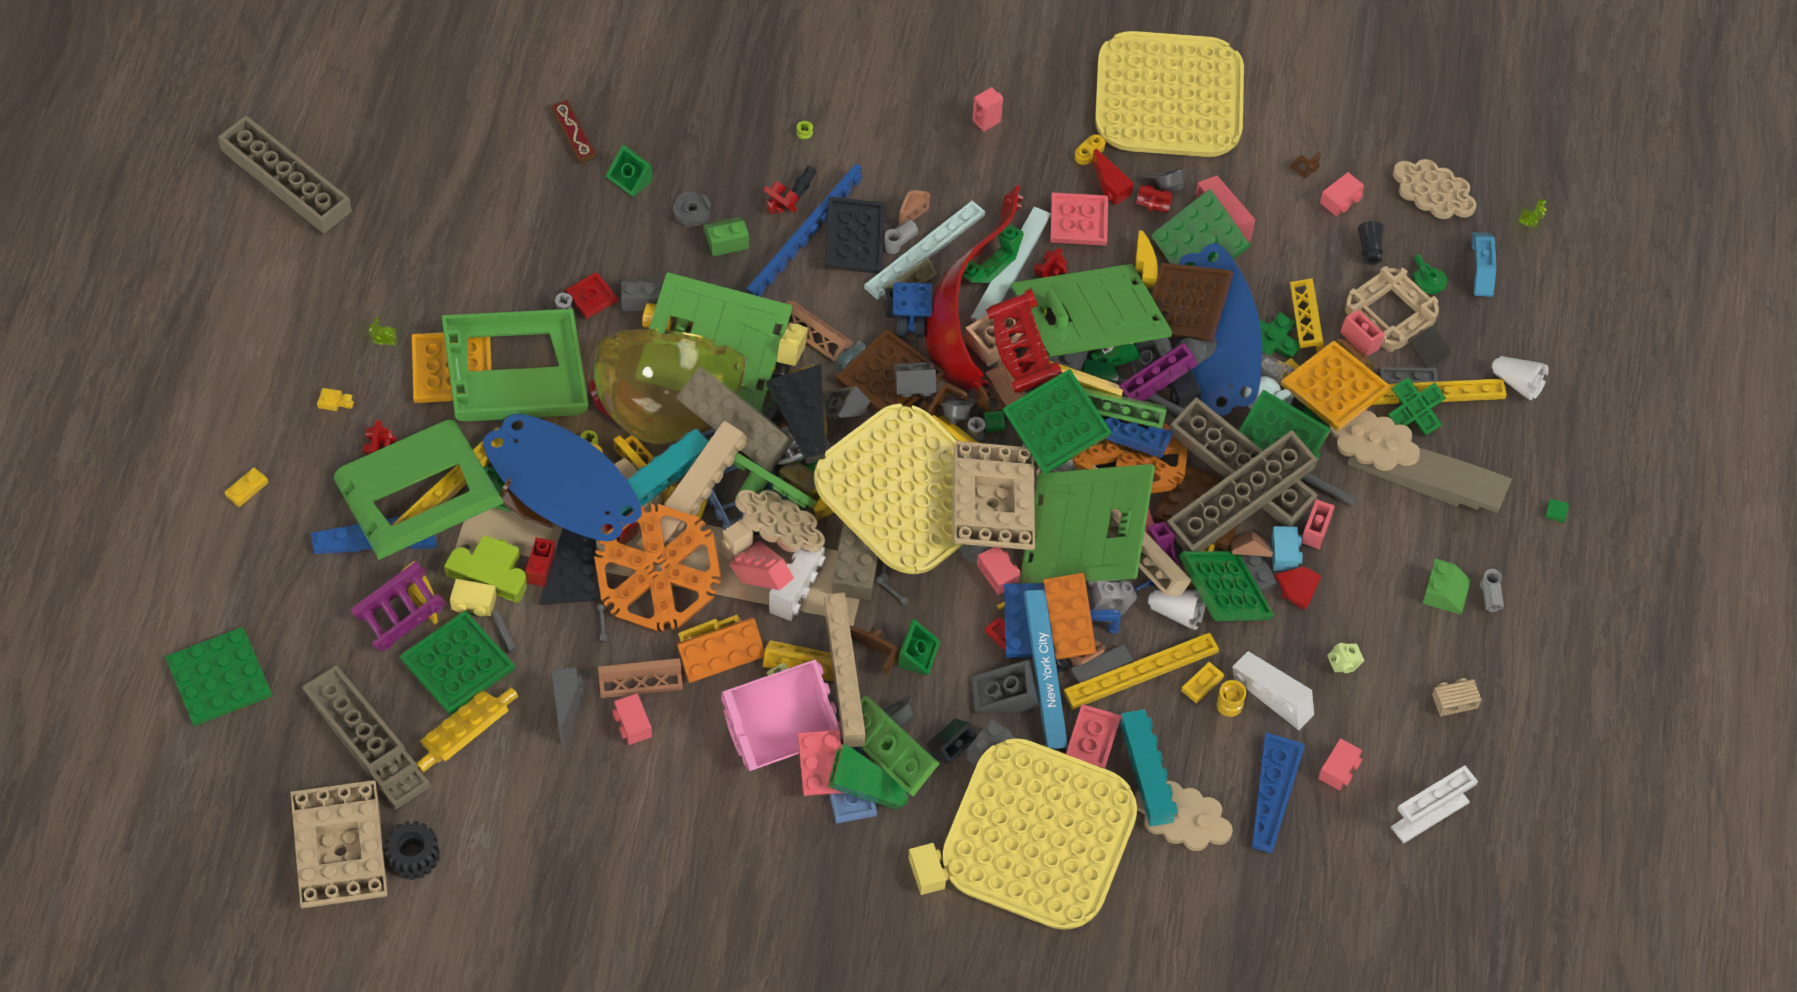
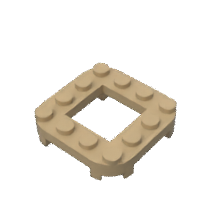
(1396, 280)

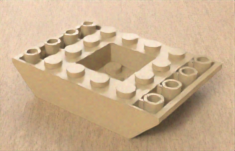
(998, 476)
(336, 819)

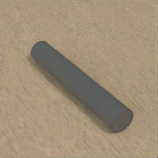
(503, 631)

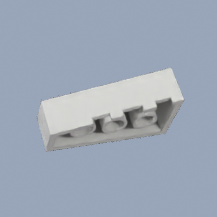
(804, 568)
(1275, 689)

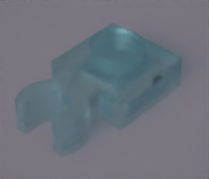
(847, 357)

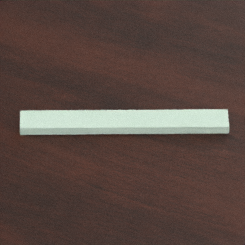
(927, 246)
(1001, 284)

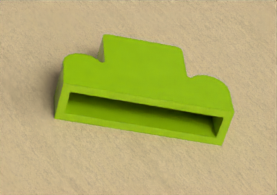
(491, 564)

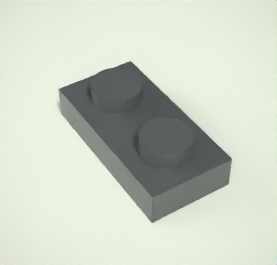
(1260, 572)

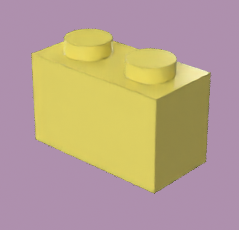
(792, 344)
(473, 597)
(927, 868)

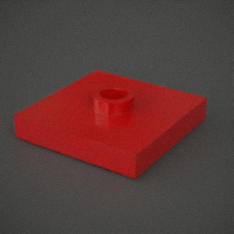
(591, 295)

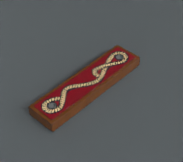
(573, 131)

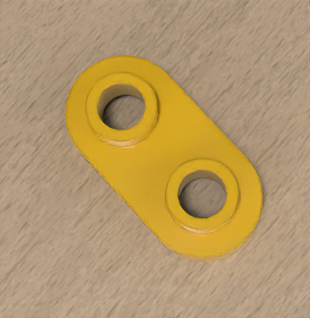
(1088, 147)

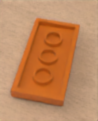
(1070, 616)
(721, 649)

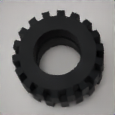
(412, 865)

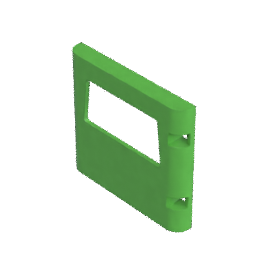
(515, 391)
(404, 465)

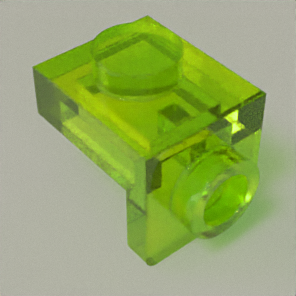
(1532, 218)

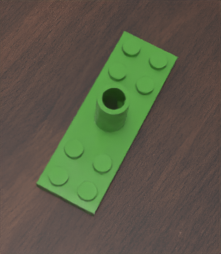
(759, 478)
(895, 749)

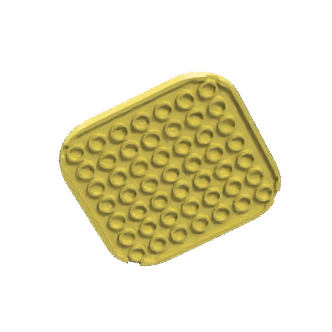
(1169, 94)
(894, 487)
(1040, 834)

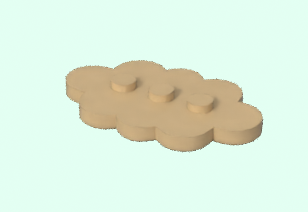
(1434, 189)
(1377, 442)
(779, 521)
(1196, 822)

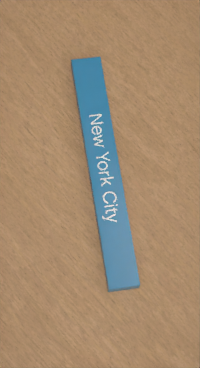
(1045, 669)

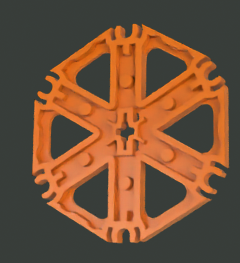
(1109, 452)
(671, 572)

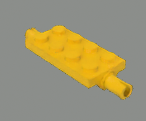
(463, 727)

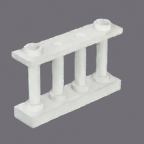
(1434, 804)

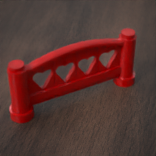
(1020, 308)

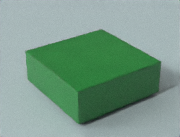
(994, 421)
(1557, 510)

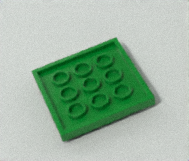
(1198, 226)
(1274, 418)
(1057, 421)
(1226, 586)
(457, 662)
(218, 676)

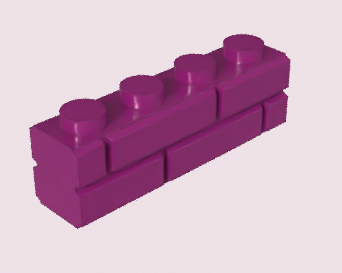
(1159, 373)

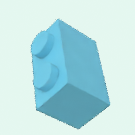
(1285, 548)

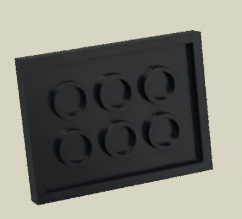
(854, 235)

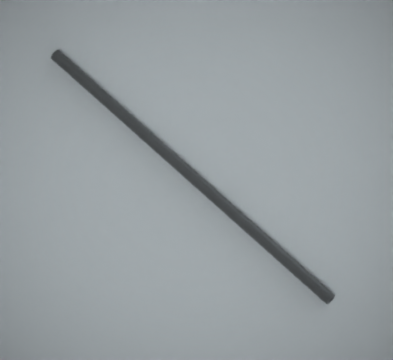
(1309, 478)

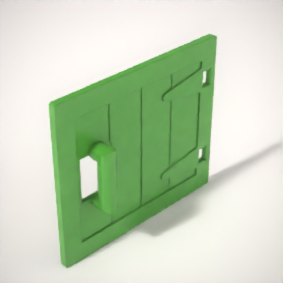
(1102, 308)
(730, 320)
(1076, 520)

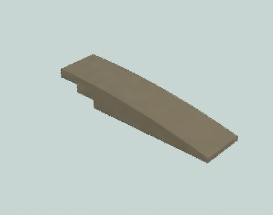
(1446, 480)
(366, 737)

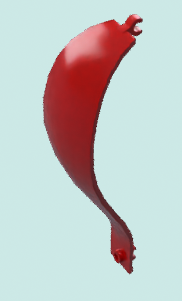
(942, 329)

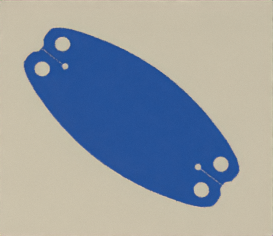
(1237, 338)
(562, 477)

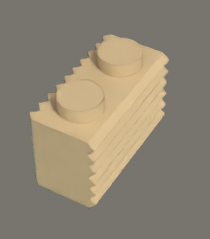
(736, 540)
(1456, 697)

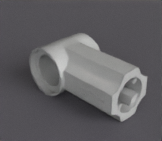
(897, 237)
(1492, 591)

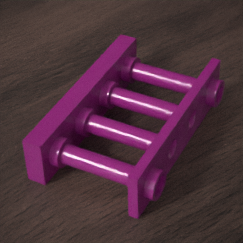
(381, 598)

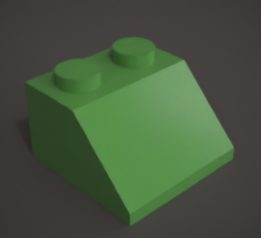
(727, 236)
(1446, 587)

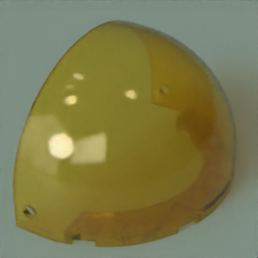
(646, 370)

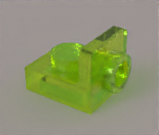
(382, 335)

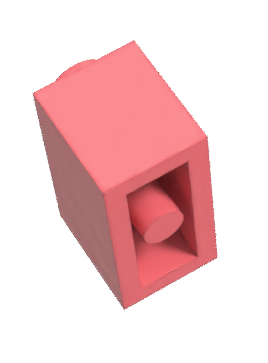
(987, 109)
(1342, 194)
(1362, 333)
(1317, 524)
(997, 568)
(632, 719)
(1340, 765)

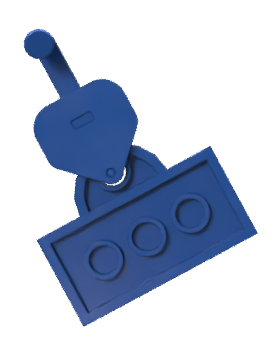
(1016, 623)

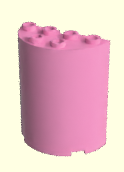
(774, 709)

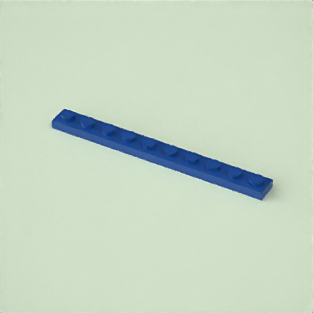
(802, 235)

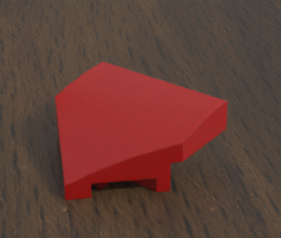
(1298, 585)

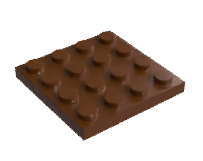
(1191, 299)
(874, 371)
(1191, 488)

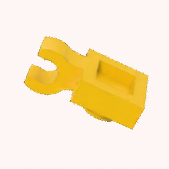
(332, 399)

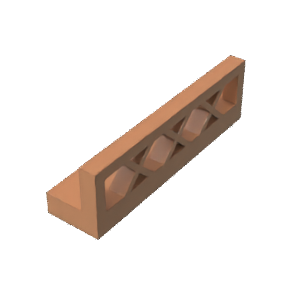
(823, 328)
(1001, 381)
(639, 671)

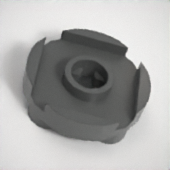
(693, 200)

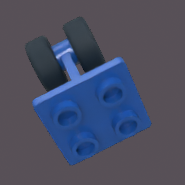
(912, 301)

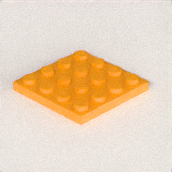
(431, 369)
(1335, 385)

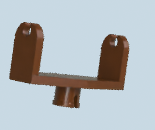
(933, 407)
(516, 505)
(873, 640)

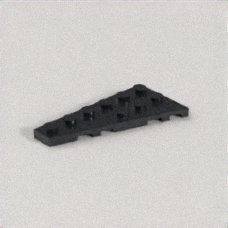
(801, 406)
(572, 571)

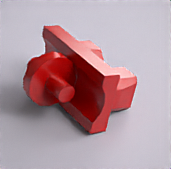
(775, 193)
(1154, 199)
(1053, 265)
(380, 437)

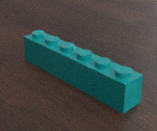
(666, 468)
(1148, 768)

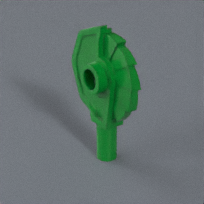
(1428, 278)

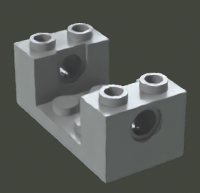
(1111, 595)

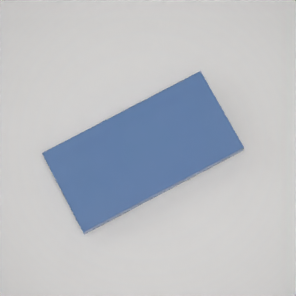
(849, 807)

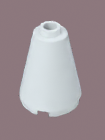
(1521, 375)
(1184, 609)

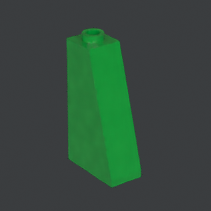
(864, 779)

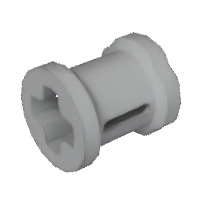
(566, 301)
(976, 428)

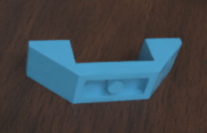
(1485, 263)

